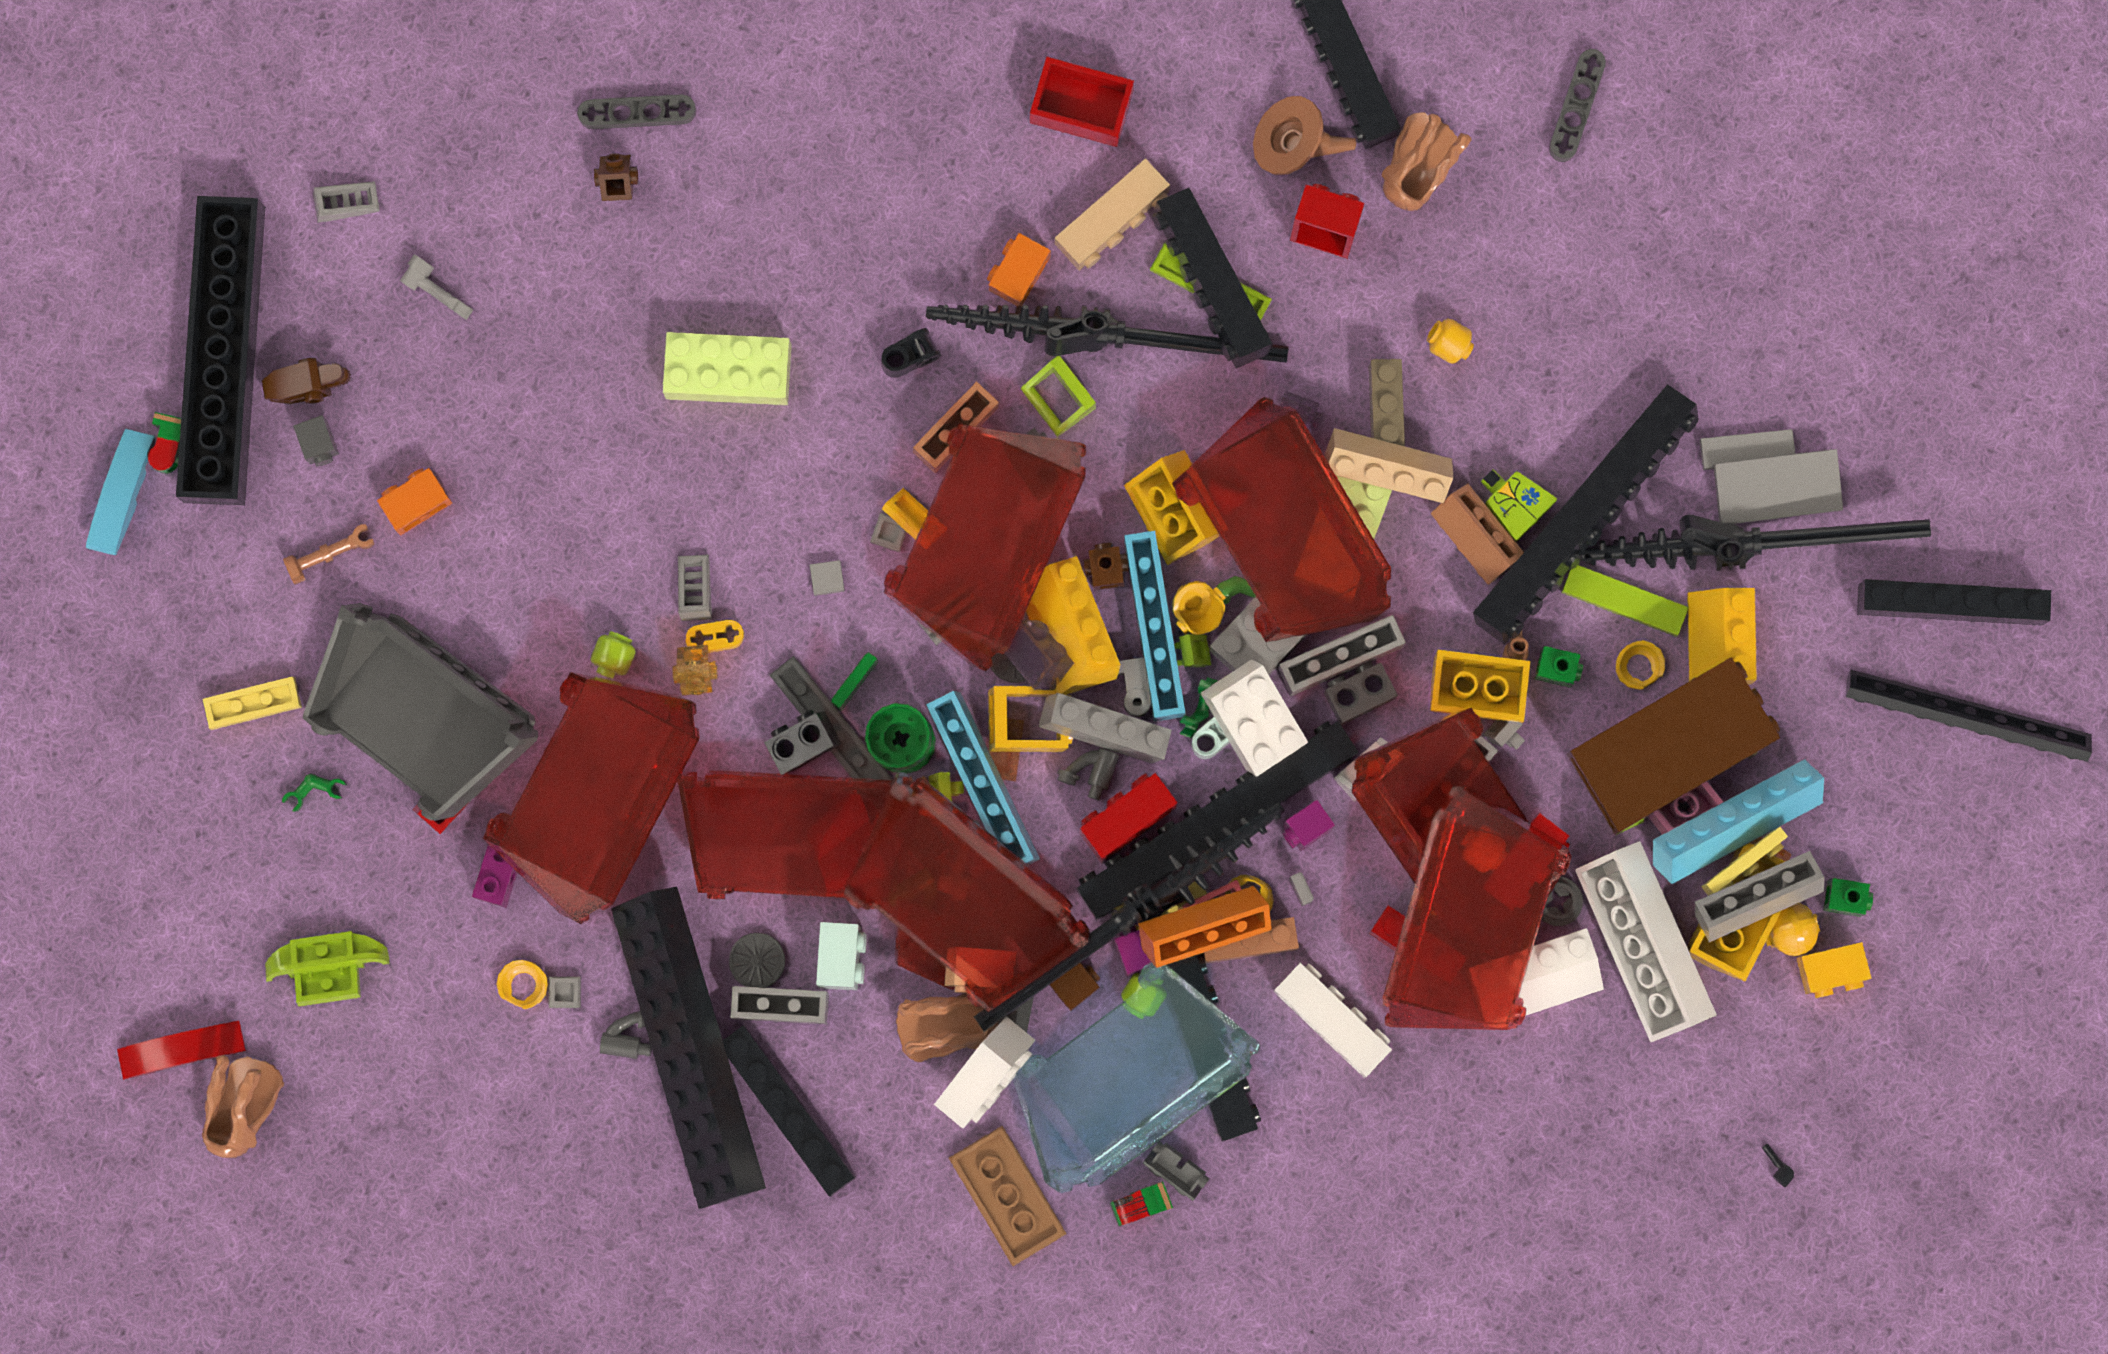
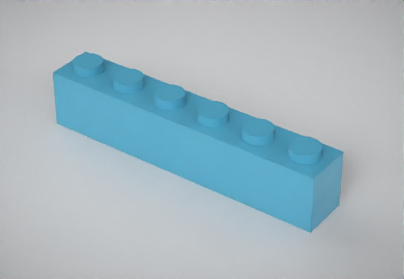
(1154, 625)
(981, 775)
(1738, 821)

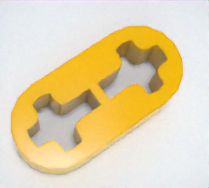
(714, 629)

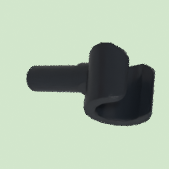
(1784, 1174)

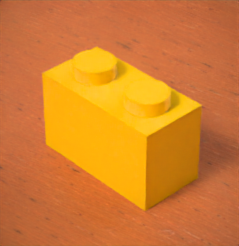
(1834, 968)

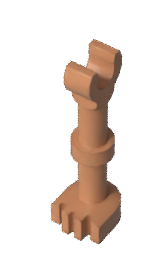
(326, 553)

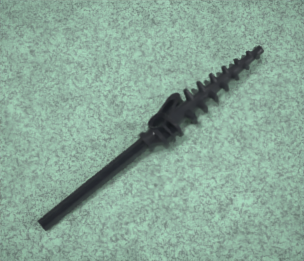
(1073, 335)
(1735, 546)
(1145, 904)

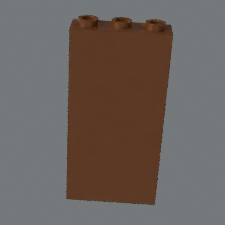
(1674, 745)

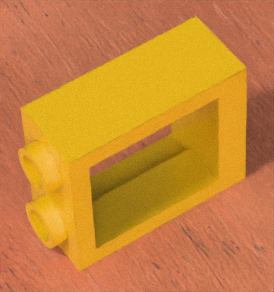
(998, 722)

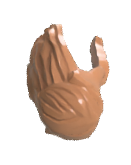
(1421, 160)
(938, 1026)
(241, 1106)

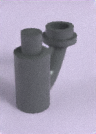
(1101, 773)
(623, 1045)

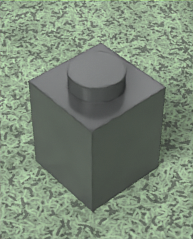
(316, 441)

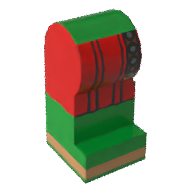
(165, 453)
(1141, 1204)

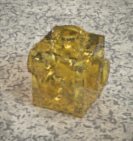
(694, 670)

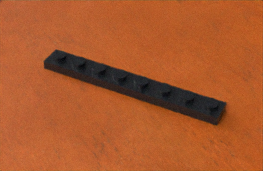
(1969, 715)

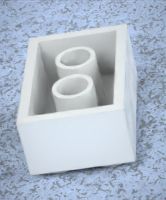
(1254, 717)
(986, 1073)

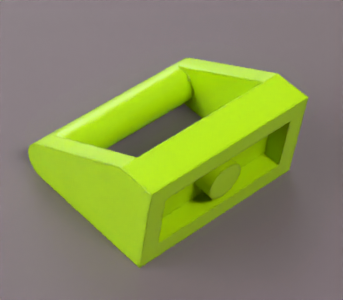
(1073, 387)

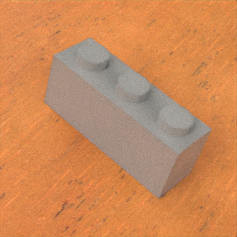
(779, 1005)

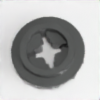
(1571, 907)

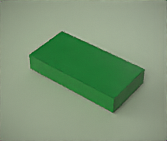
(854, 681)

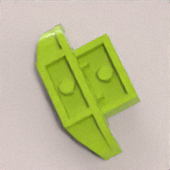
(326, 965)

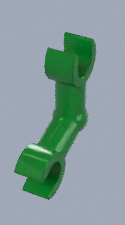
(1201, 712)
(312, 781)

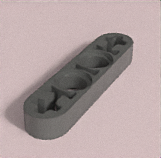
(1579, 106)
(637, 107)

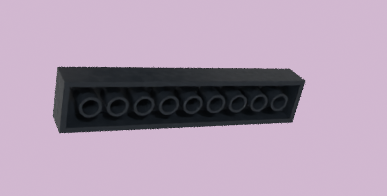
(220, 351)
(688, 1047)

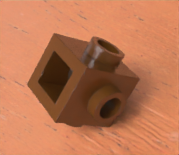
(616, 177)
(1110, 577)

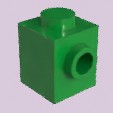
(1558, 667)
(1848, 897)

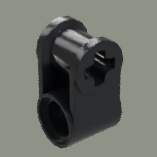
(911, 353)

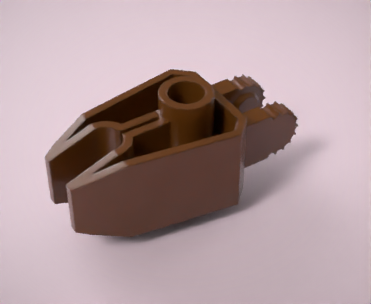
(304, 381)

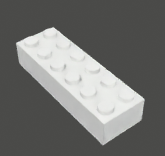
(1645, 942)

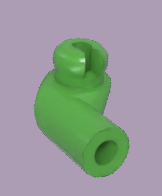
(1234, 586)

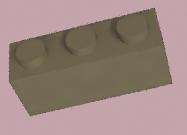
(1386, 400)

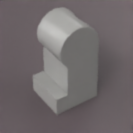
(1137, 688)

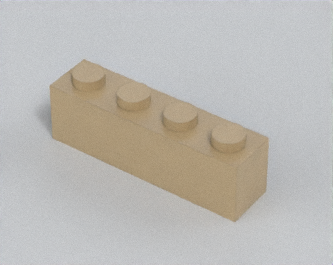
(1112, 215)
(1389, 465)

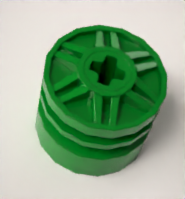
(883, 734)

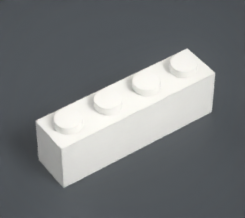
(1333, 1020)

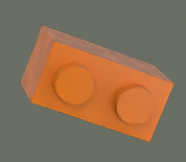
(1018, 270)
(414, 500)

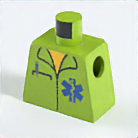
(1516, 502)

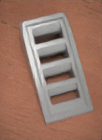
(347, 211)
(695, 612)

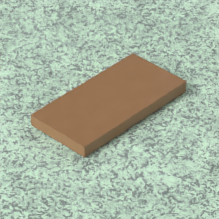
(1007, 1196)

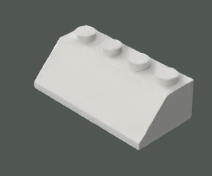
(1561, 972)

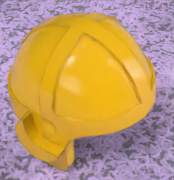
(1198, 607)
(1794, 931)

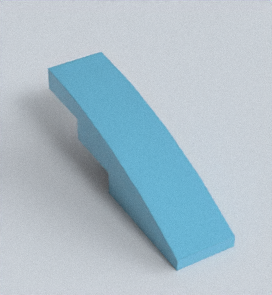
(120, 492)

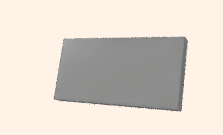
(1778, 486)

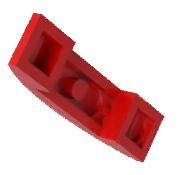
(181, 1049)

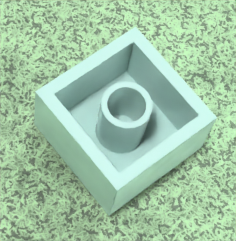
(839, 956)

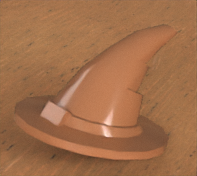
(1292, 135)

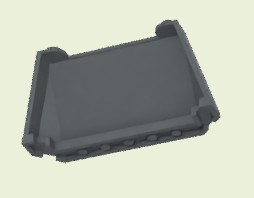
(416, 710)

